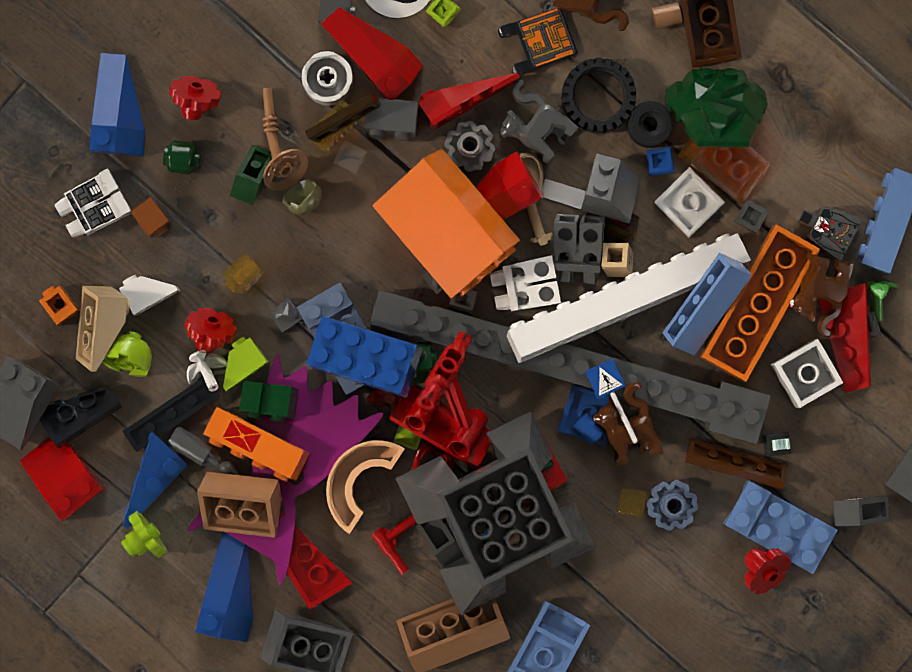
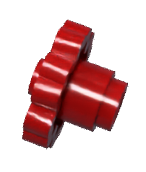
(194, 96)
(210, 329)
(765, 569)

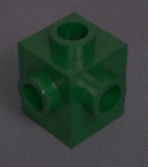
(426, 363)

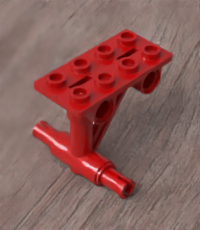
(449, 428)

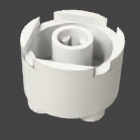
(315, 70)

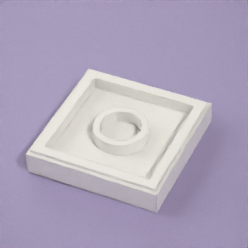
(689, 202)

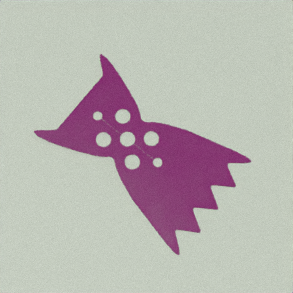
(317, 428)

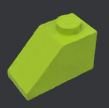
(243, 362)

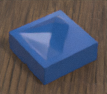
(660, 161)

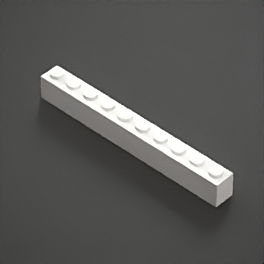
(620, 300)

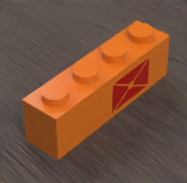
(255, 443)

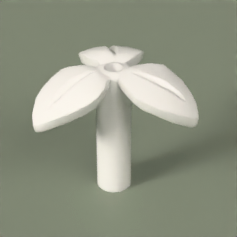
(203, 366)

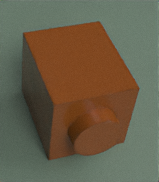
(151, 218)

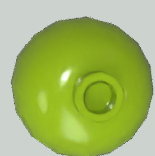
(130, 354)

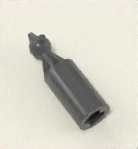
(199, 451)

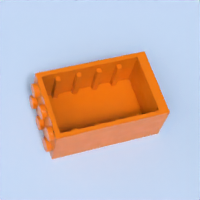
(447, 224)

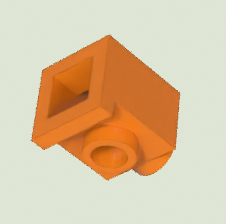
(49, 300)

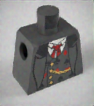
(830, 230)

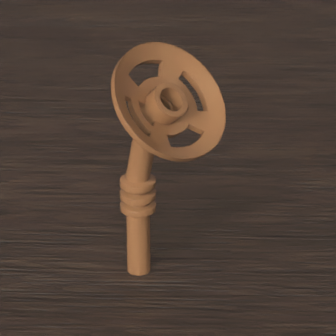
(280, 165)

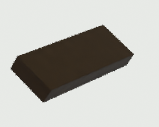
(343, 118)

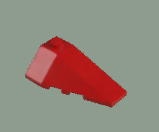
(379, 56)
(452, 102)
(509, 186)

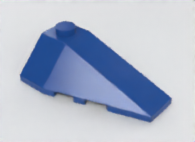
(116, 111)
(227, 600)

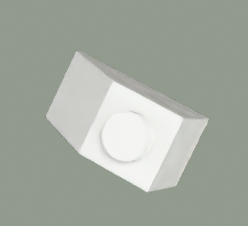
(145, 292)

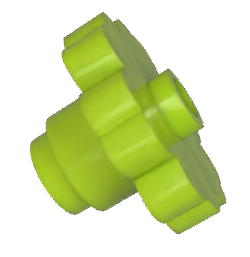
(143, 537)

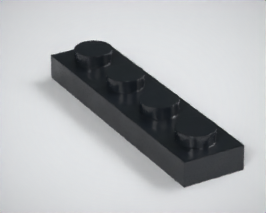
(170, 414)

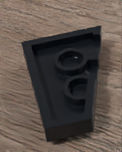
(76, 415)

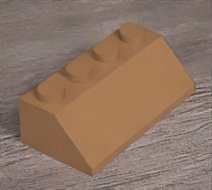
(445, 635)

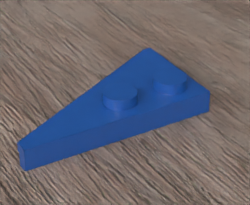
(157, 470)

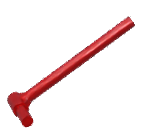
(386, 540)

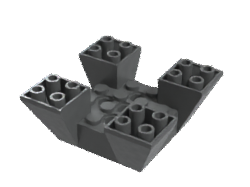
(543, 530)

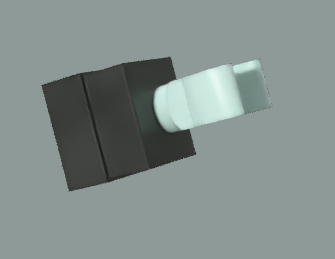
(777, 444)

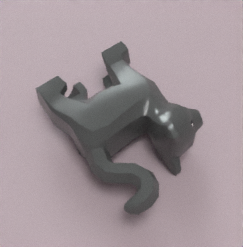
(544, 122)

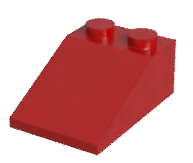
(61, 477)

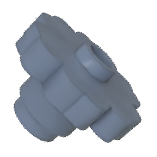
(685, 505)

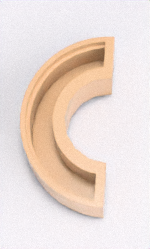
(344, 474)

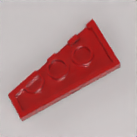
(851, 338)
(313, 571)

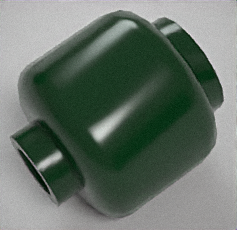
(181, 157)

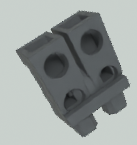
(578, 254)

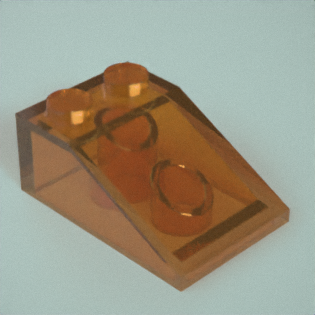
(728, 168)

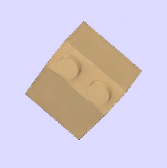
(100, 321)

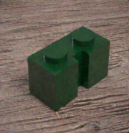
(268, 400)

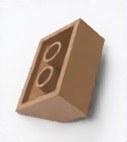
(240, 504)

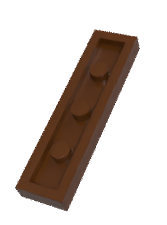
(736, 463)

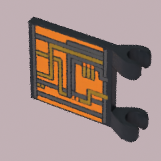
(543, 39)

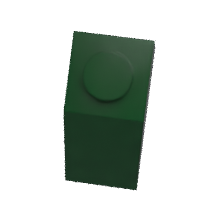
(249, 177)

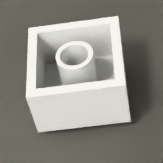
(806, 373)

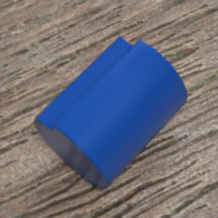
(588, 429)

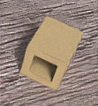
(617, 259)

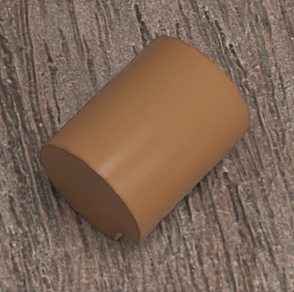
(666, 15)

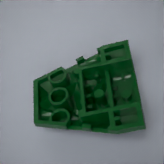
(717, 106)

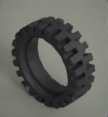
(598, 65)

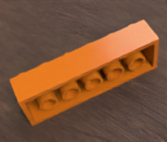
(760, 304)

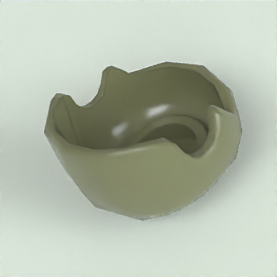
(303, 197)

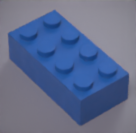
(364, 356)

